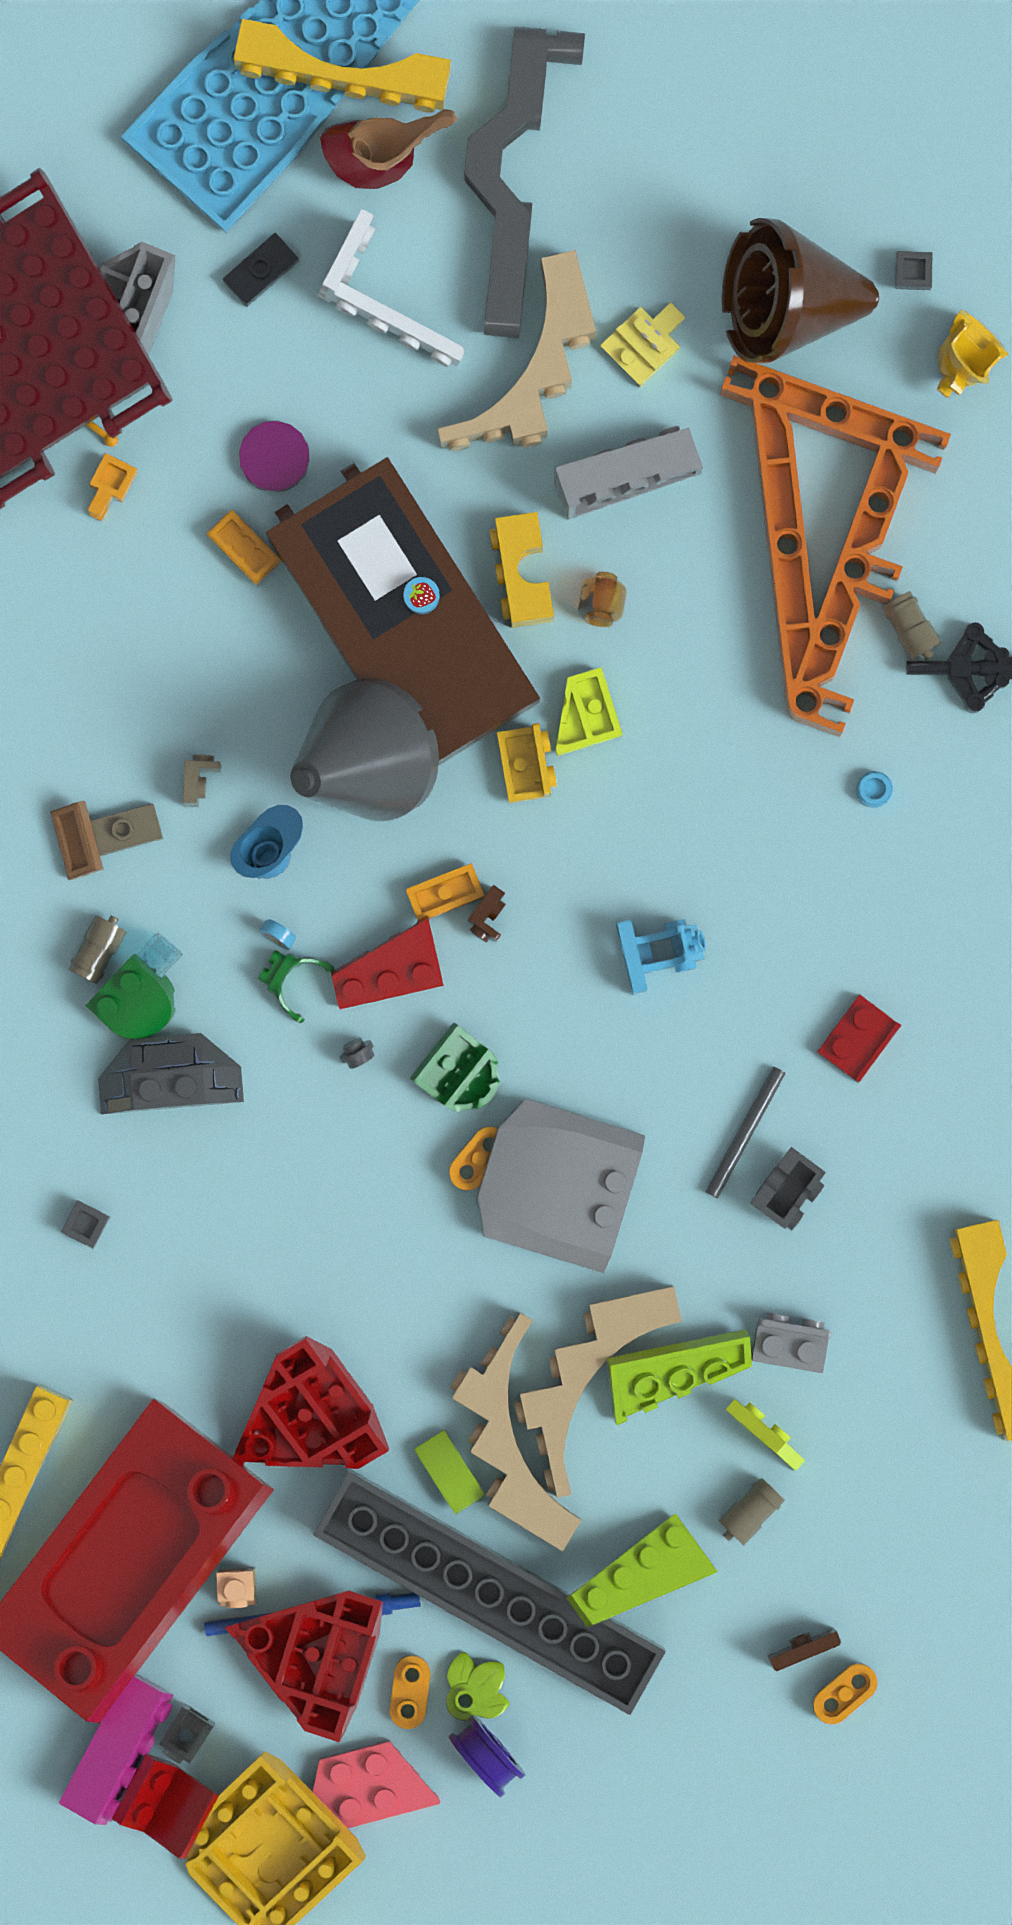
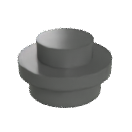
(357, 1053)

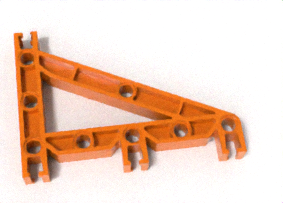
(803, 655)

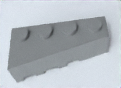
(627, 471)

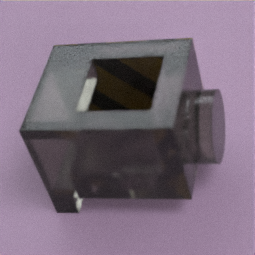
(186, 1719)

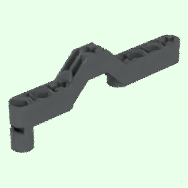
(483, 169)

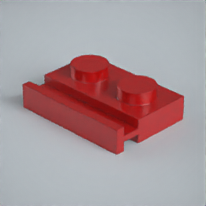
(858, 1038)

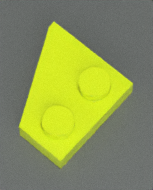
(586, 713)
(772, 1437)

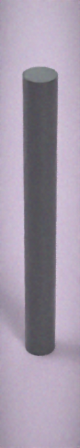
(745, 1132)

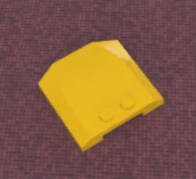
(271, 1847)

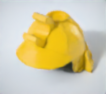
(967, 354)

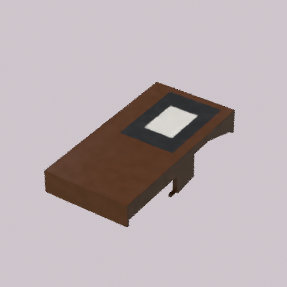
(352, 565)

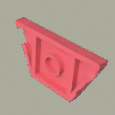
(371, 1785)

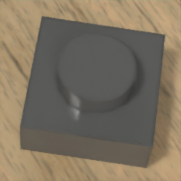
(913, 270)
(85, 1224)

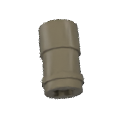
(914, 630)
(97, 949)
(748, 1514)

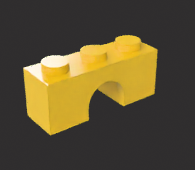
(525, 601)

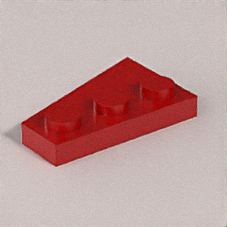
(392, 969)

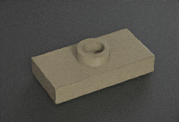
(126, 829)

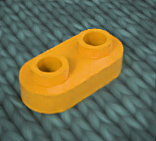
(474, 1156)
(410, 1692)
(845, 1694)

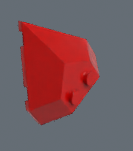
(311, 1414)
(316, 1657)

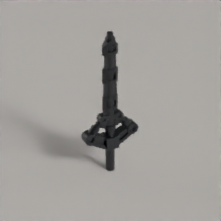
(959, 668)

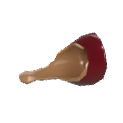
(387, 147)

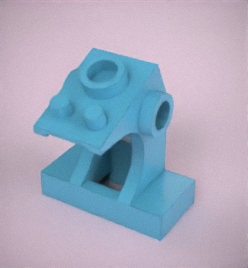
(686, 942)

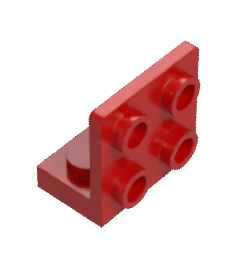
(166, 1805)

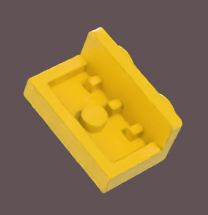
(525, 763)

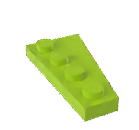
(659, 1373)
(647, 1570)

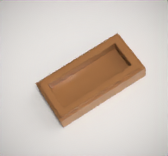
(76, 840)

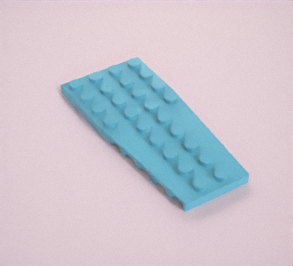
(233, 134)

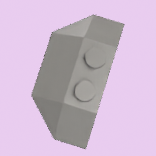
(143, 287)

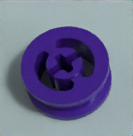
(486, 1755)

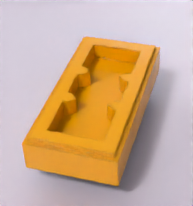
(244, 547)

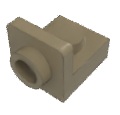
(194, 785)

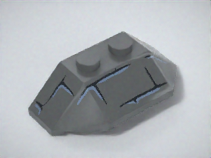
(169, 1075)

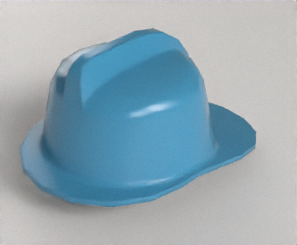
(267, 843)

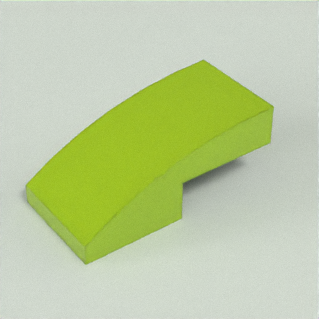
(449, 1472)

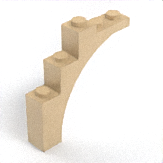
(565, 324)
(614, 1325)
(519, 1493)

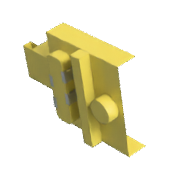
(644, 343)

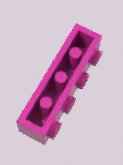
(116, 1751)

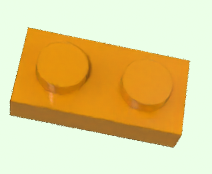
(445, 892)

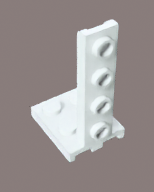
(379, 315)

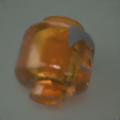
(602, 599)

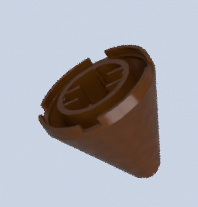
(788, 292)

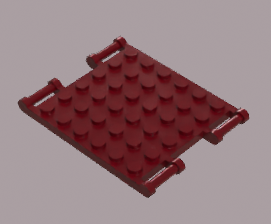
(61, 339)

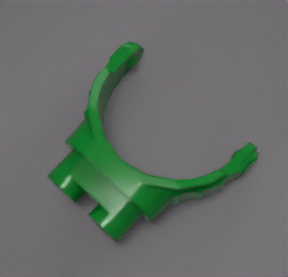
(280, 969)

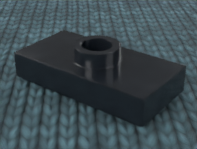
(260, 269)

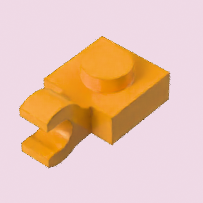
(111, 481)

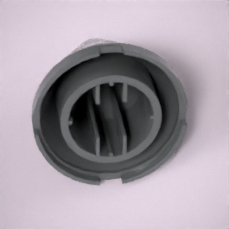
(368, 752)

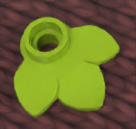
(477, 1683)

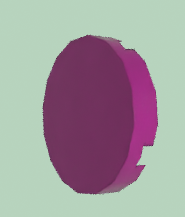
(274, 456)

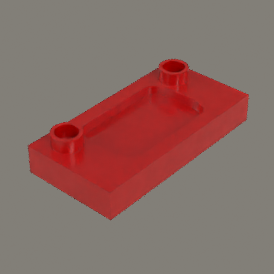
(127, 1560)

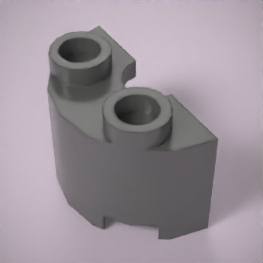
(788, 1188)

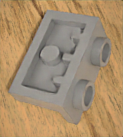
(791, 1344)

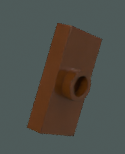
(804, 1647)

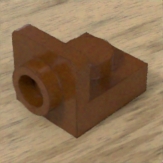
(488, 908)

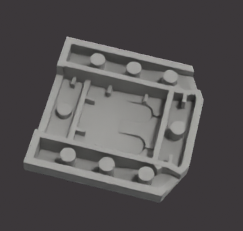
(558, 1184)

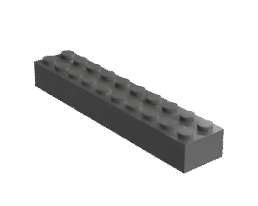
(488, 1591)

